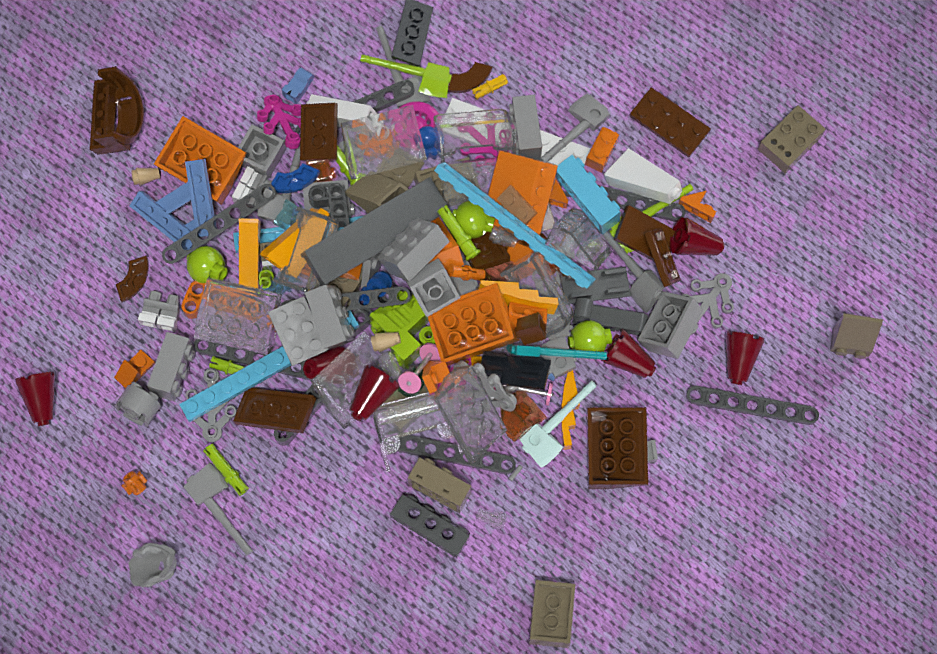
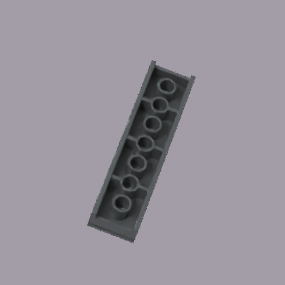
(372, 232)

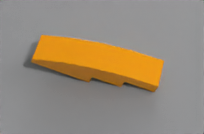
(523, 296)
(568, 423)

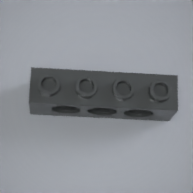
(452, 546)

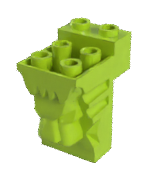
(405, 319)

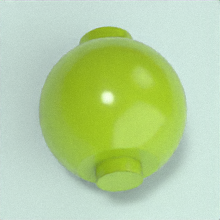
(473, 219)
(206, 263)
(589, 337)

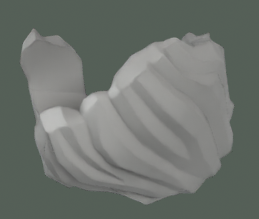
(146, 563)

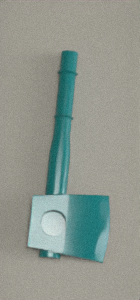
(529, 350)

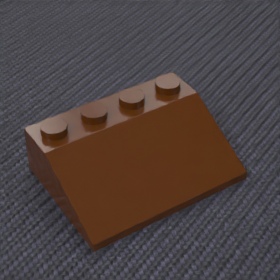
(617, 447)

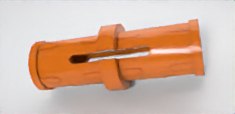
(466, 272)

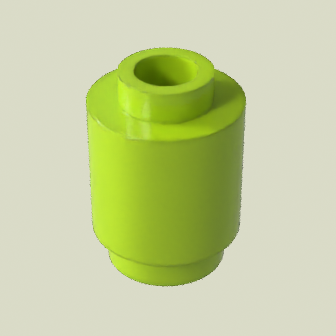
(426, 331)

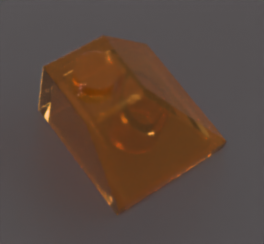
(522, 417)

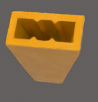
(281, 249)
(249, 252)

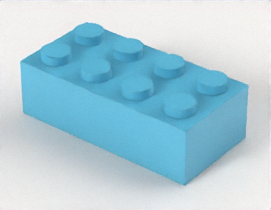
(588, 194)

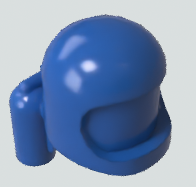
(429, 142)
(379, 280)

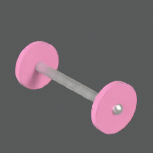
(410, 381)
(535, 391)

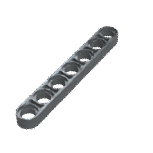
(379, 97)
(632, 198)
(212, 231)
(373, 296)
(247, 360)
(761, 402)
(458, 458)

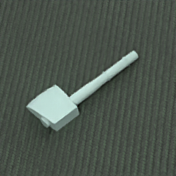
(540, 442)

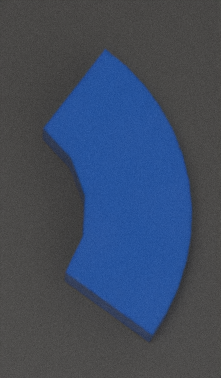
(295, 180)

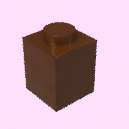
(531, 329)

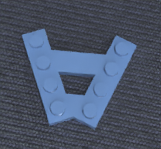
(195, 190)

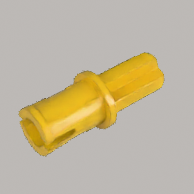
(490, 86)

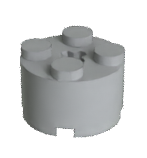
(138, 404)

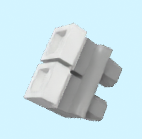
(249, 182)
(160, 314)

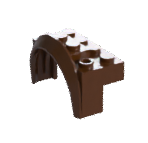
(106, 95)

